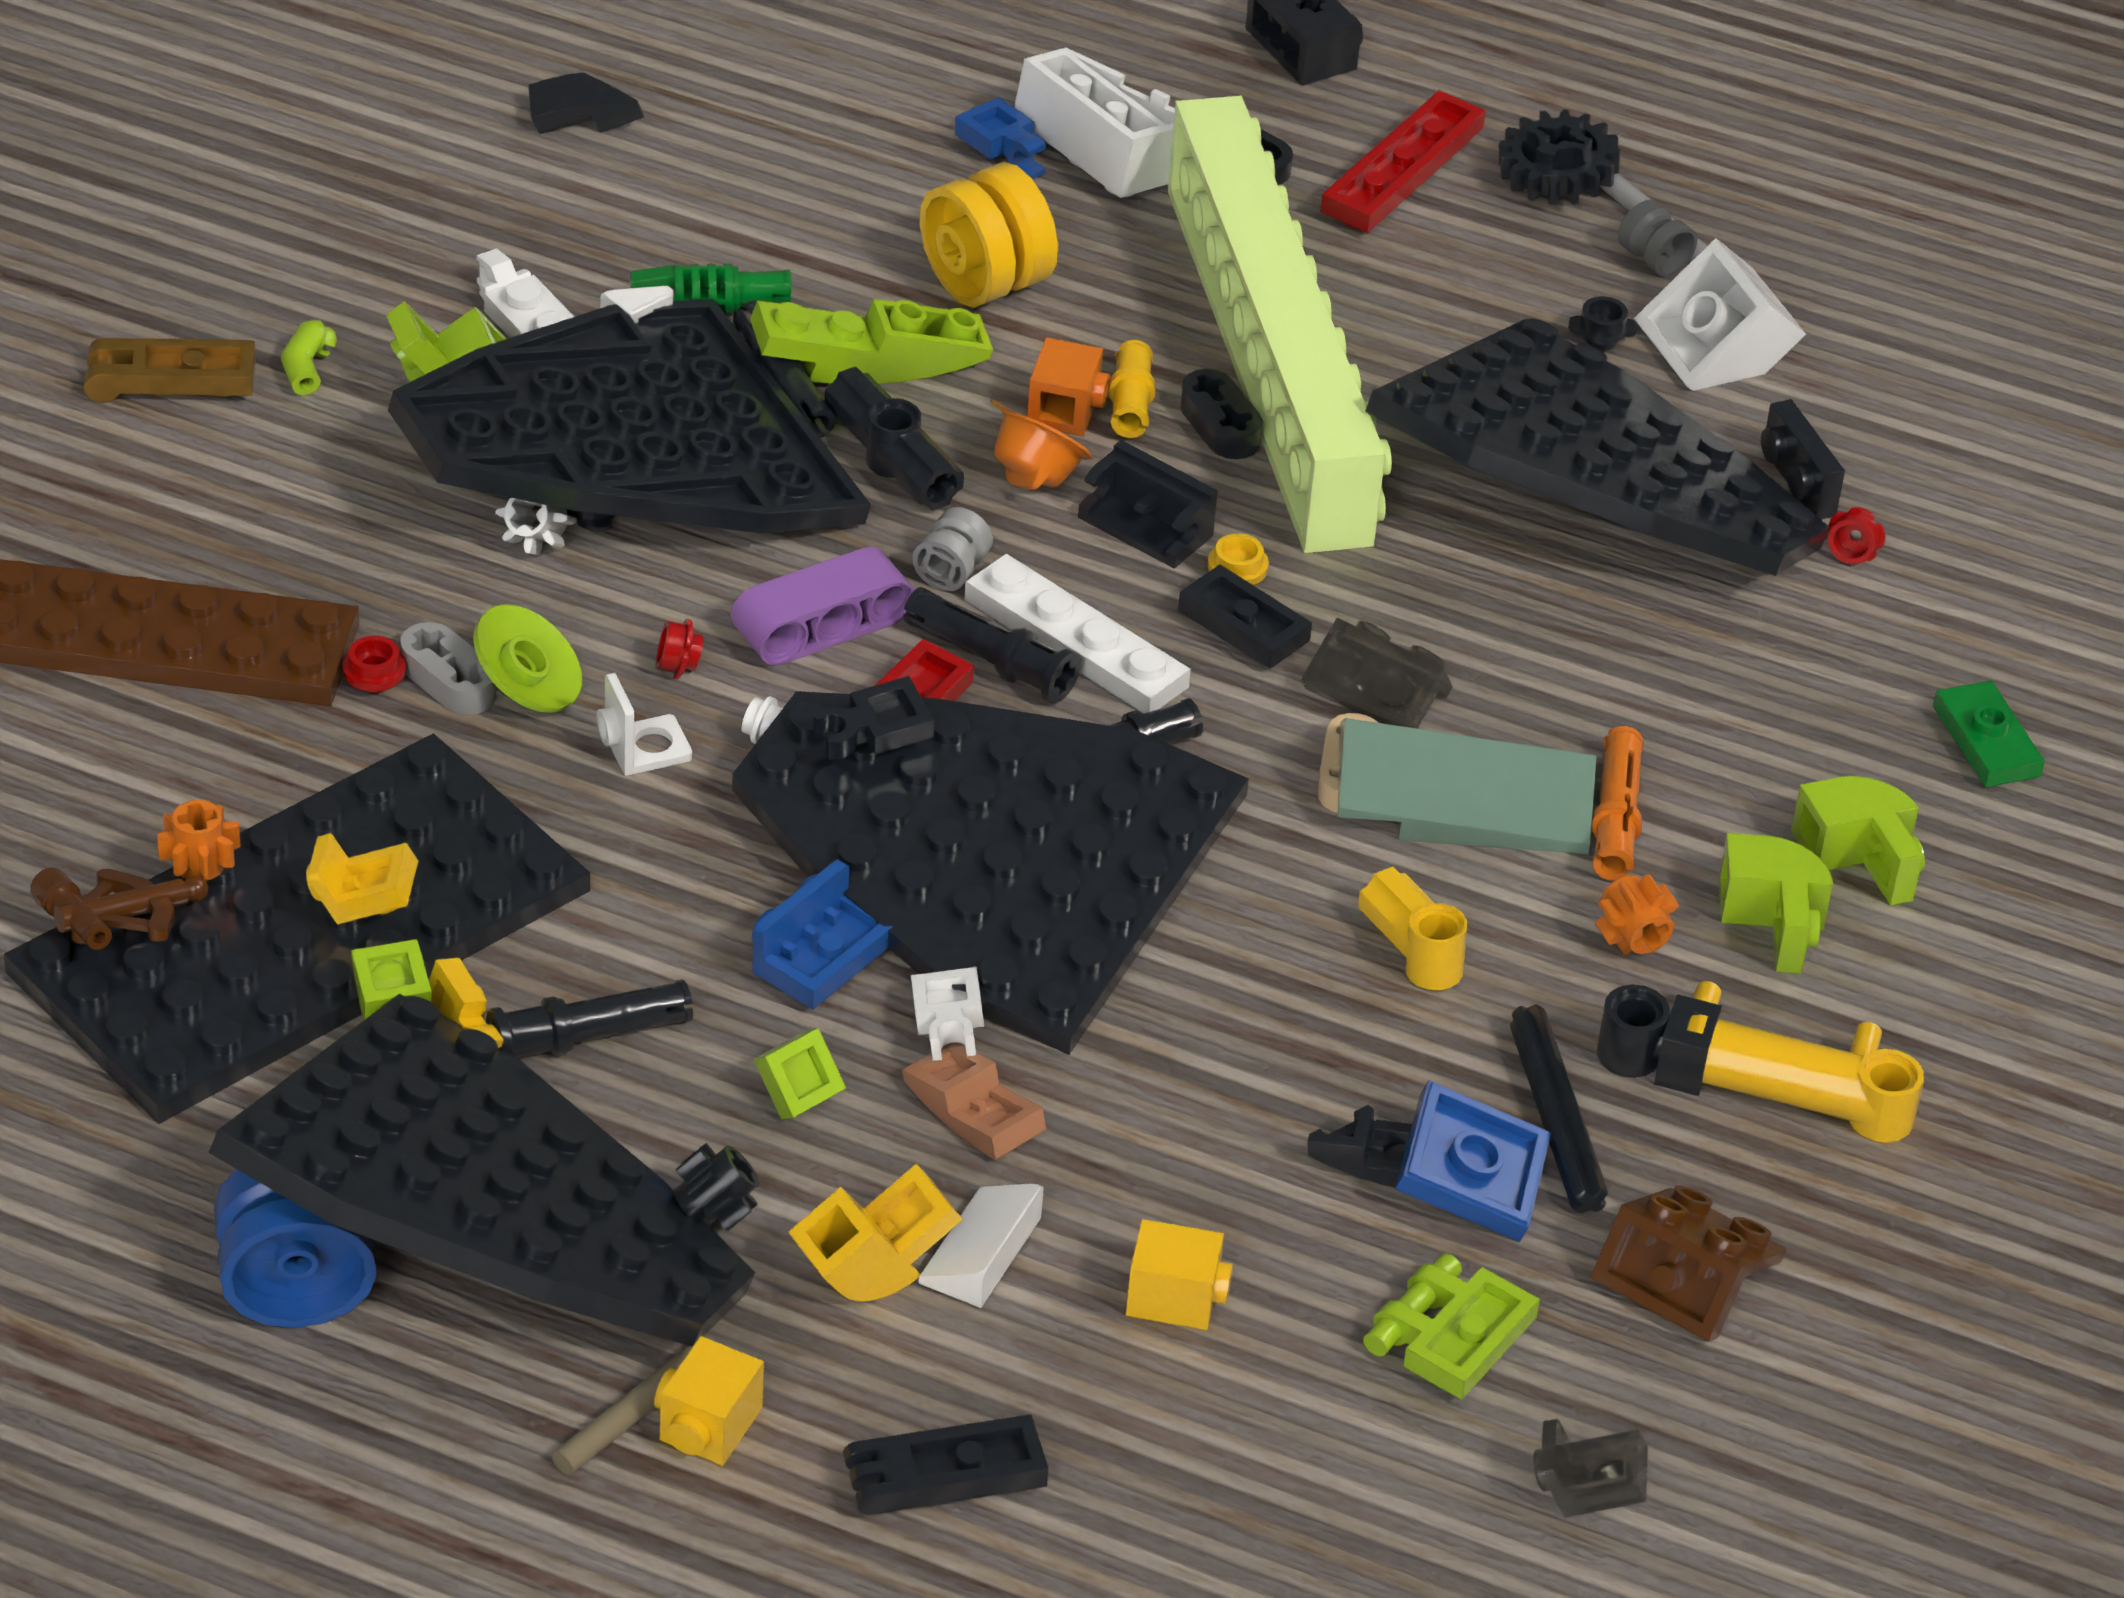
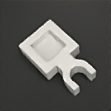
(947, 1012)

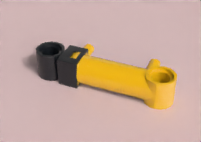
(1693, 1047)

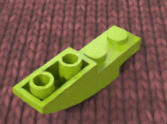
(890, 343)

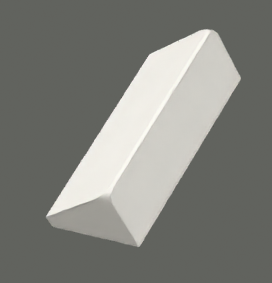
(984, 1242)

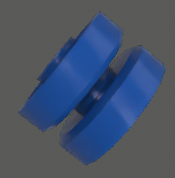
(284, 1260)

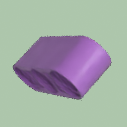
(821, 605)

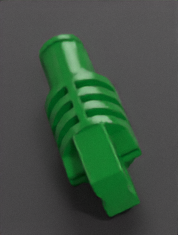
(722, 283)

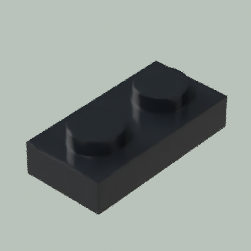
(1802, 459)
(1245, 616)

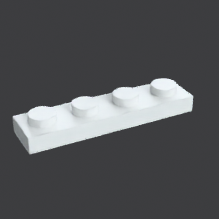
(1107, 650)

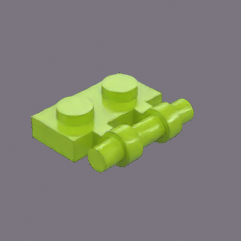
(1465, 1337)

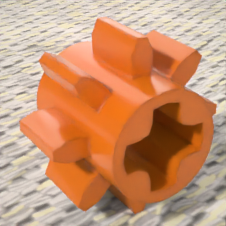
(198, 840)
(1637, 914)

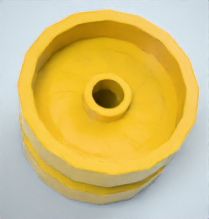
(988, 234)

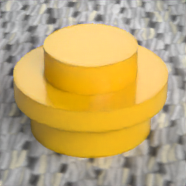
(1240, 555)

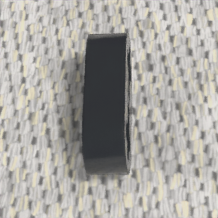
(1232, 410)

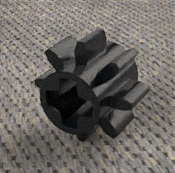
(716, 1186)

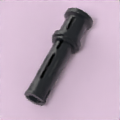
(1014, 653)
(559, 1025)

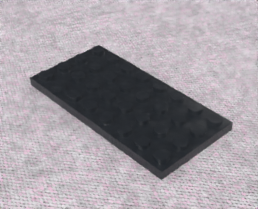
(265, 961)

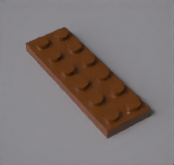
(173, 632)

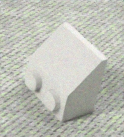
(1719, 321)

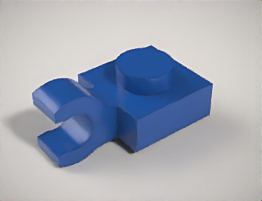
(1001, 130)

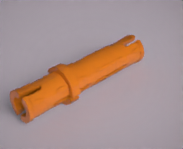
(1617, 818)

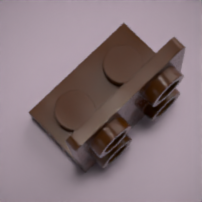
(1683, 1258)

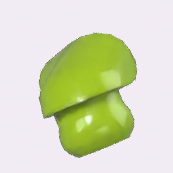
(296, 357)

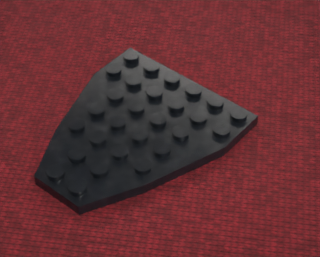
(630, 423)
(1600, 442)
(999, 845)
(484, 1170)

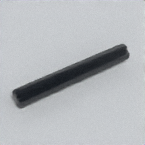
(1558, 1109)

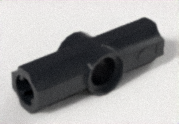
(894, 438)

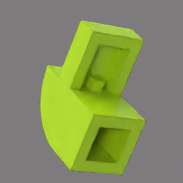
(424, 350)
(1866, 823)
(1778, 887)

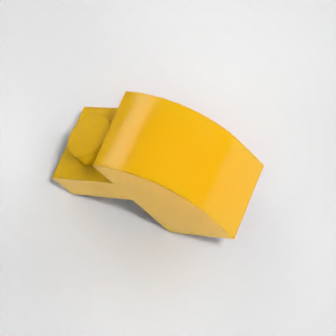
(873, 1248)

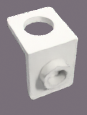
(621, 732)

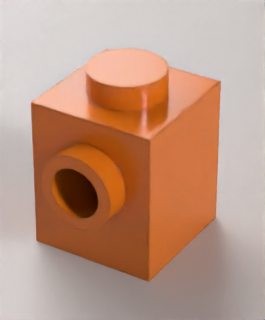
(1067, 386)

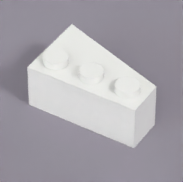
(1098, 121)

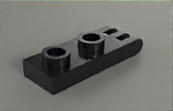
(946, 1464)

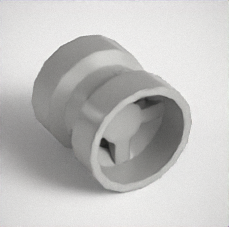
(948, 558)

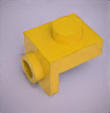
(363, 883)

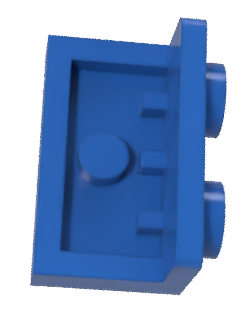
(816, 939)

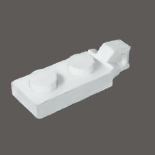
(516, 298)

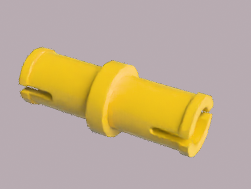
(1132, 389)

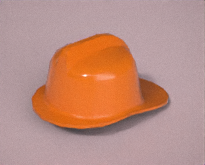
(1035, 452)

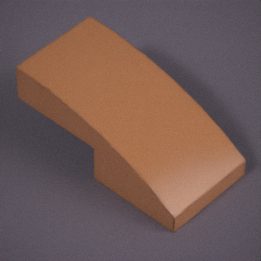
(972, 1103)

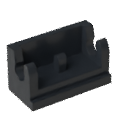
(1149, 504)

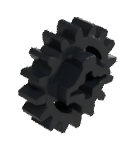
(1559, 157)

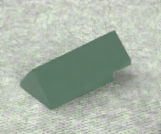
(1466, 788)

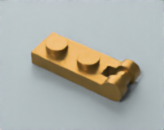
(169, 367)

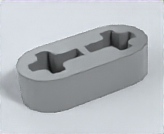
(440, 673)

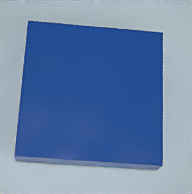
(1473, 1161)

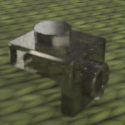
(1593, 1471)

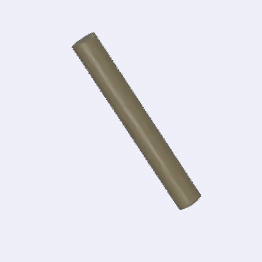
(614, 1420)

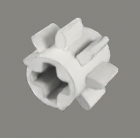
(519, 517)

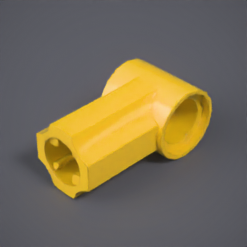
(1423, 931)

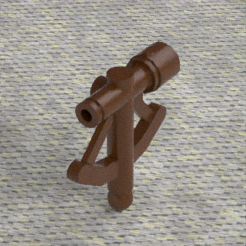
(92, 913)

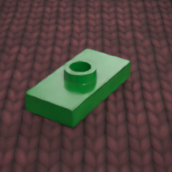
(1988, 733)

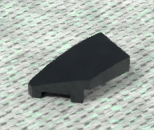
(577, 97)
(1363, 1147)

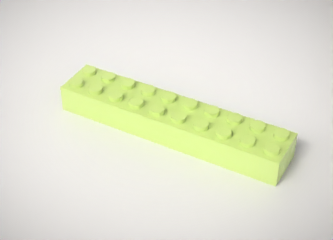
(1277, 325)

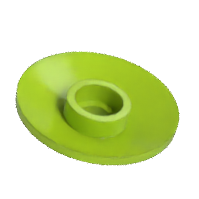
(527, 658)

